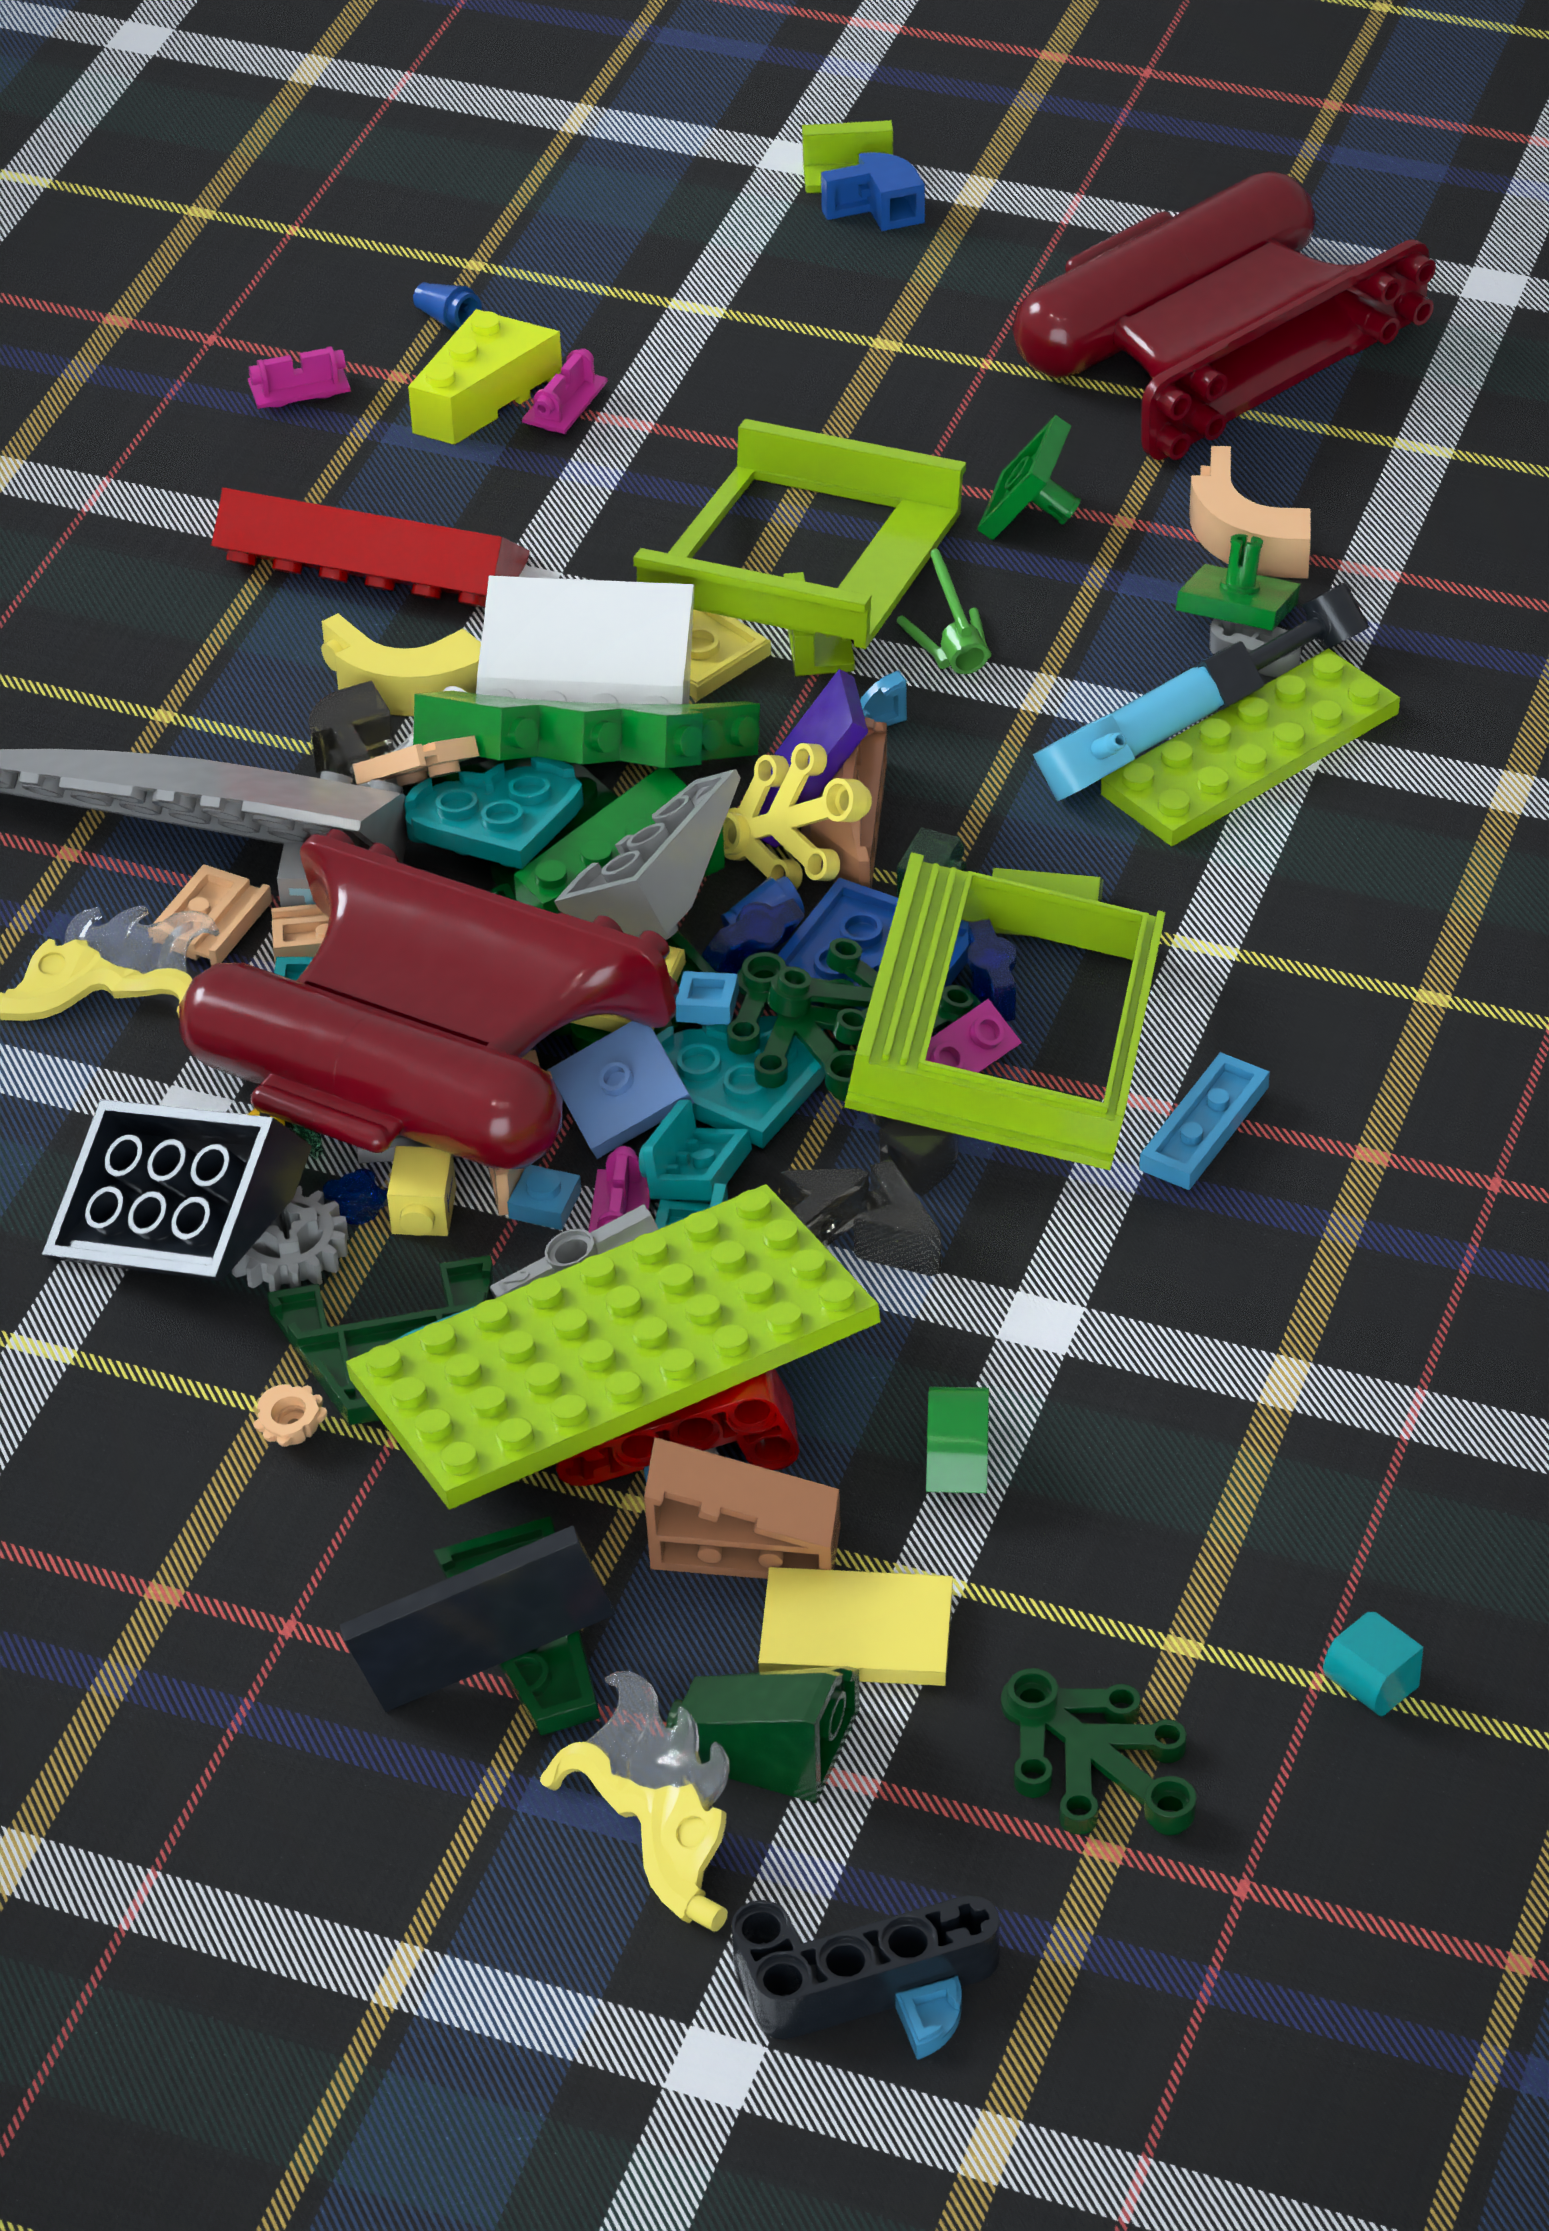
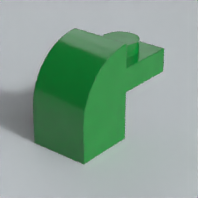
(957, 1439)

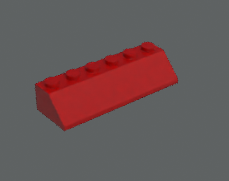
(364, 546)

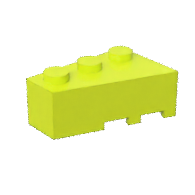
(480, 372)

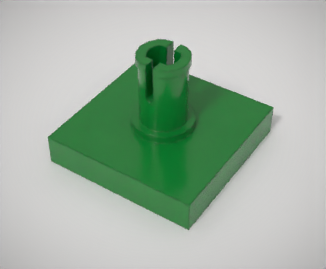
(1029, 480)
(1237, 591)

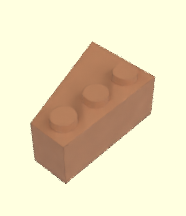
(735, 1516)

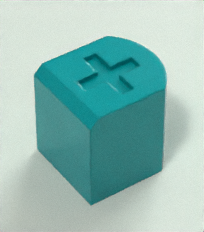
(1375, 1663)

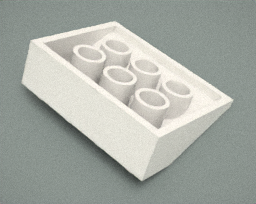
(586, 641)

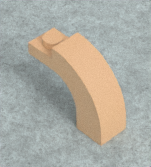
(1221, 512)

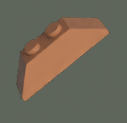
(857, 840)

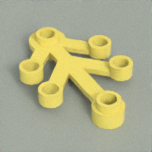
(841, 802)

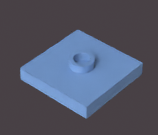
(619, 1086)

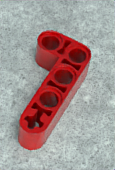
(752, 1413)

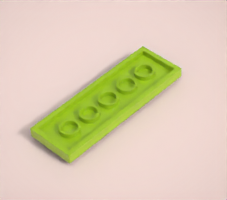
(1249, 747)

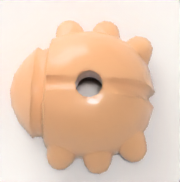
(289, 1414)

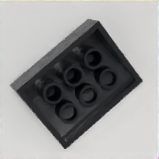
(175, 1189)

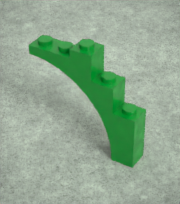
(589, 731)

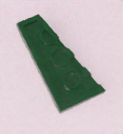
(548, 1680)

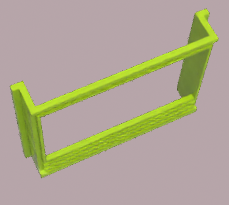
(918, 485)
(891, 1062)

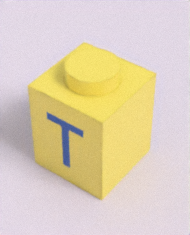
(421, 1191)

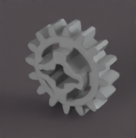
(297, 1244)

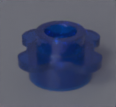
(357, 1196)

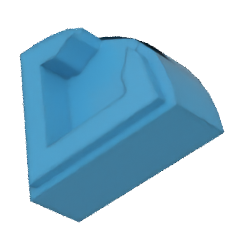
(886, 700)
(930, 2014)

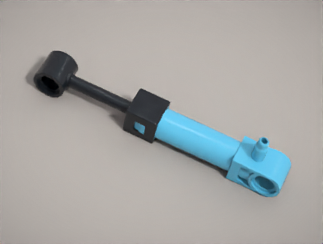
(1189, 697)

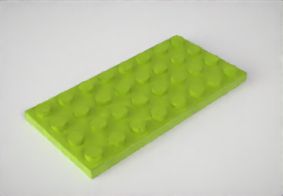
(610, 1344)

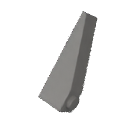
(658, 866)

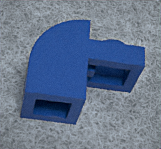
(878, 185)

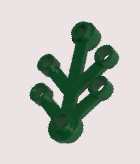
(754, 984)
(794, 991)
(1096, 1746)

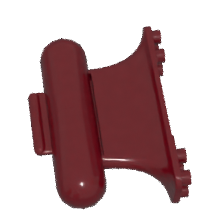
(1219, 307)
(421, 1009)

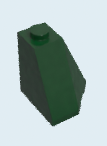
(775, 1725)

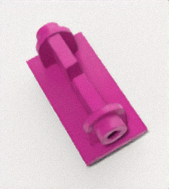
(277, 383)
(566, 394)
(973, 1040)
(618, 1188)

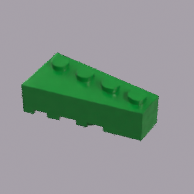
(596, 838)

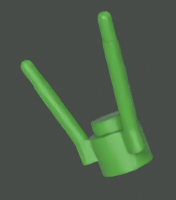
(961, 643)

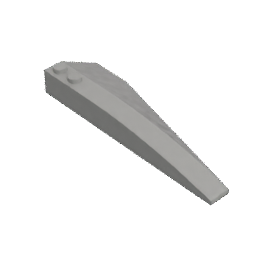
(210, 795)

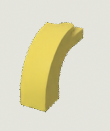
(399, 671)

